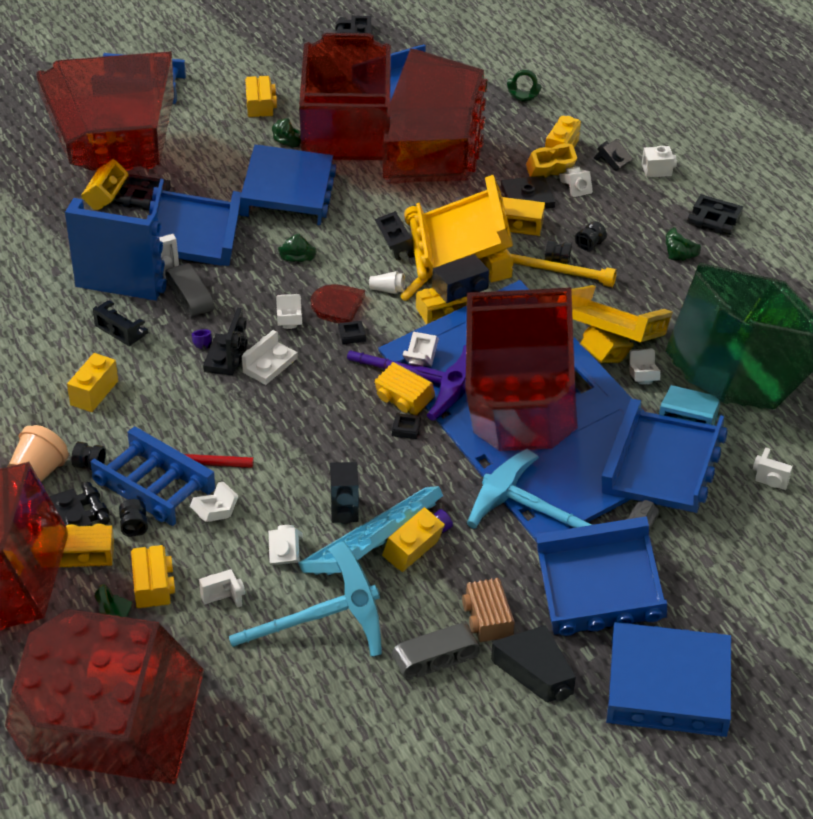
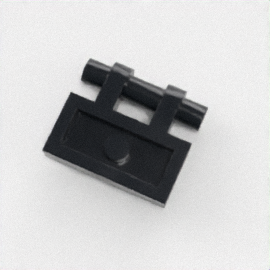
(357, 24)
(141, 187)
(718, 210)
(71, 509)

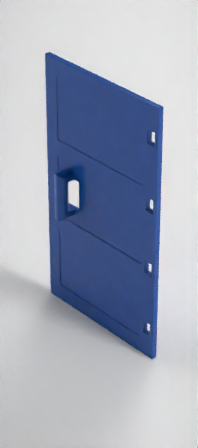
(561, 475)

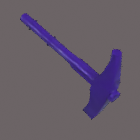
(451, 381)

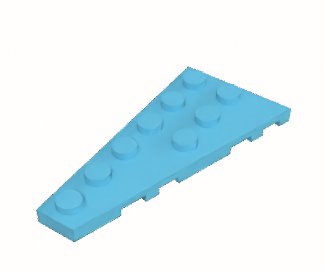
(372, 533)

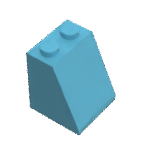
(690, 405)

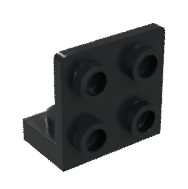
(227, 348)

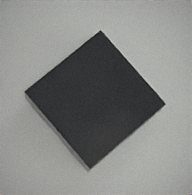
(351, 332)
(406, 426)

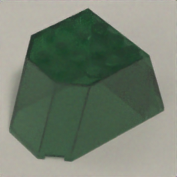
(743, 337)

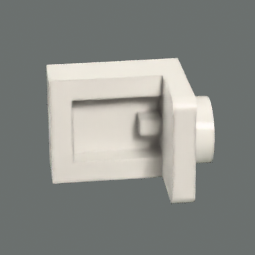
(578, 181)
(289, 310)
(421, 349)
(643, 366)
(771, 471)
(215, 506)
(284, 545)
(221, 586)

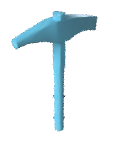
(502, 485)
(358, 598)

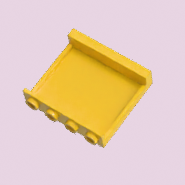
(464, 228)
(635, 327)

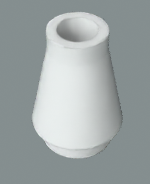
(390, 282)

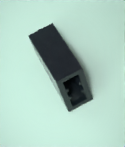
(535, 663)

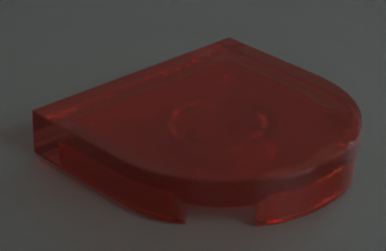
(337, 302)

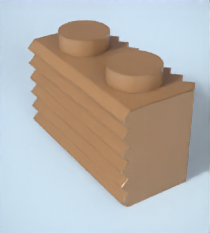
(488, 610)

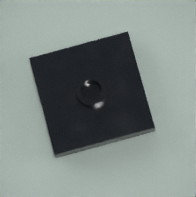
(530, 189)

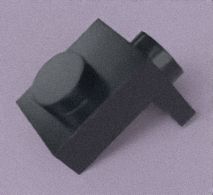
(614, 154)

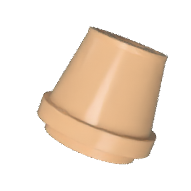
(40, 448)

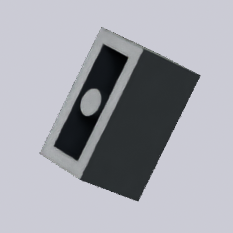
(460, 277)
(344, 492)

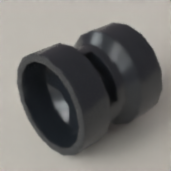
(590, 236)
(560, 252)
(84, 454)
(133, 517)

